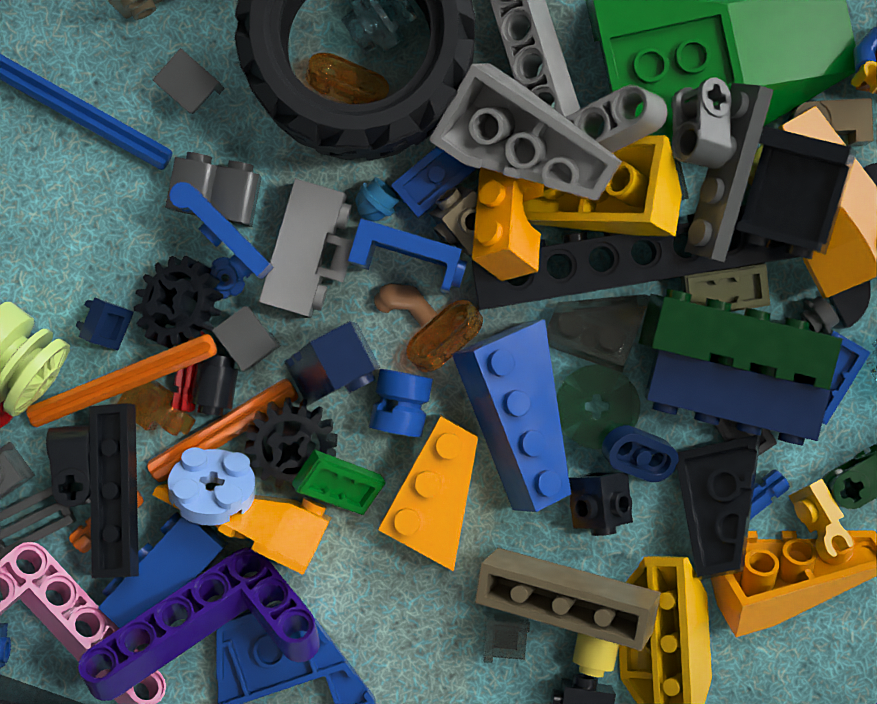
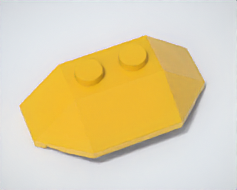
(678, 654)

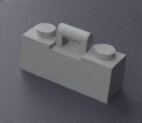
(306, 230)

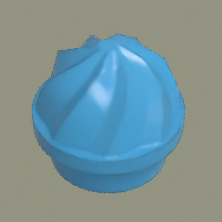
(376, 200)

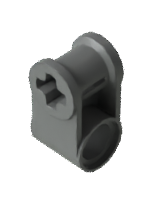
(701, 128)

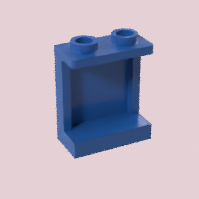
(373, 234)

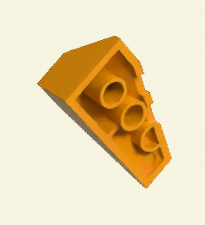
(790, 578)

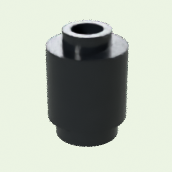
(214, 385)

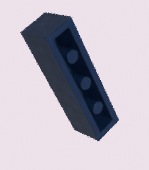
(736, 395)

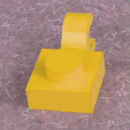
(820, 512)

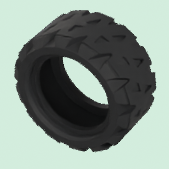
(354, 129)

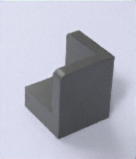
(187, 81)
(246, 338)

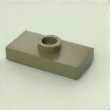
(739, 286)

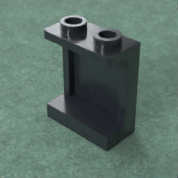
(796, 192)

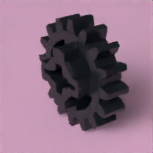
(178, 301)
(286, 426)

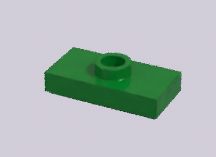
(338, 482)

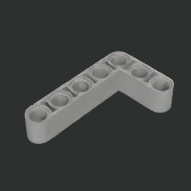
(555, 84)

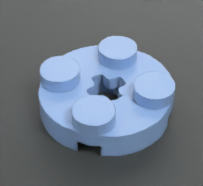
(218, 466)

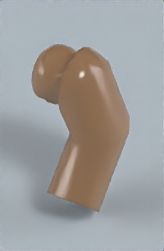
(405, 298)

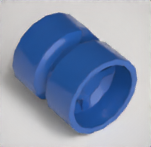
(400, 403)

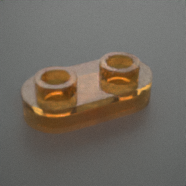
(345, 79)
(444, 336)

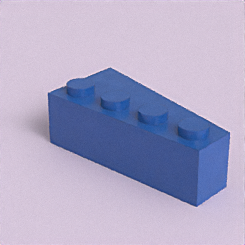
(518, 412)

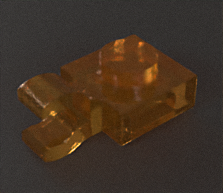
(153, 408)

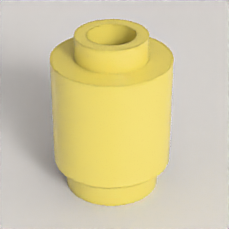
(594, 655)

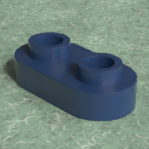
(632, 451)

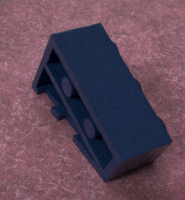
(333, 362)

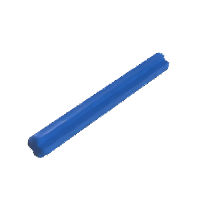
(84, 113)

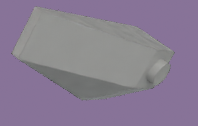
(516, 133)

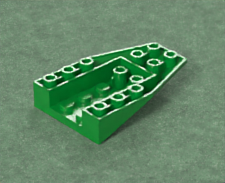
(679, 43)

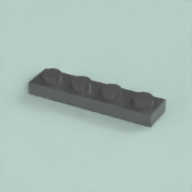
(725, 187)

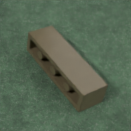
(568, 598)

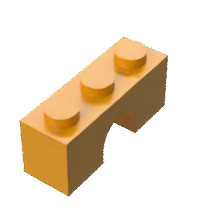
(502, 235)

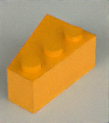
(434, 494)

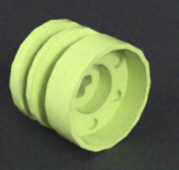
(26, 364)

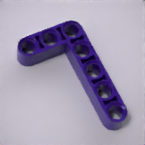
(202, 619)

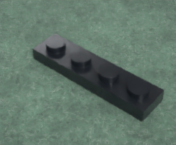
(113, 491)

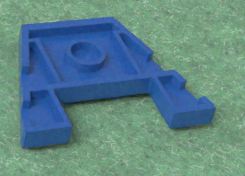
(254, 666)

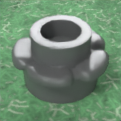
(819, 315)

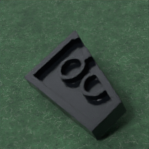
(718, 503)

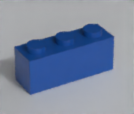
(162, 569)

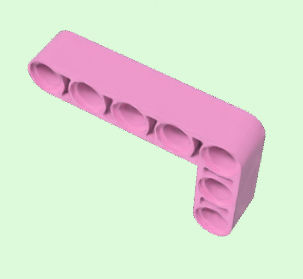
(62, 618)

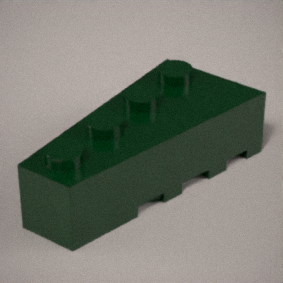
(740, 340)

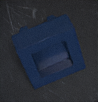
(105, 323)

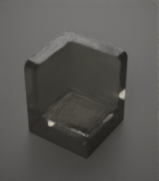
(504, 636)

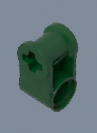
(862, 476)

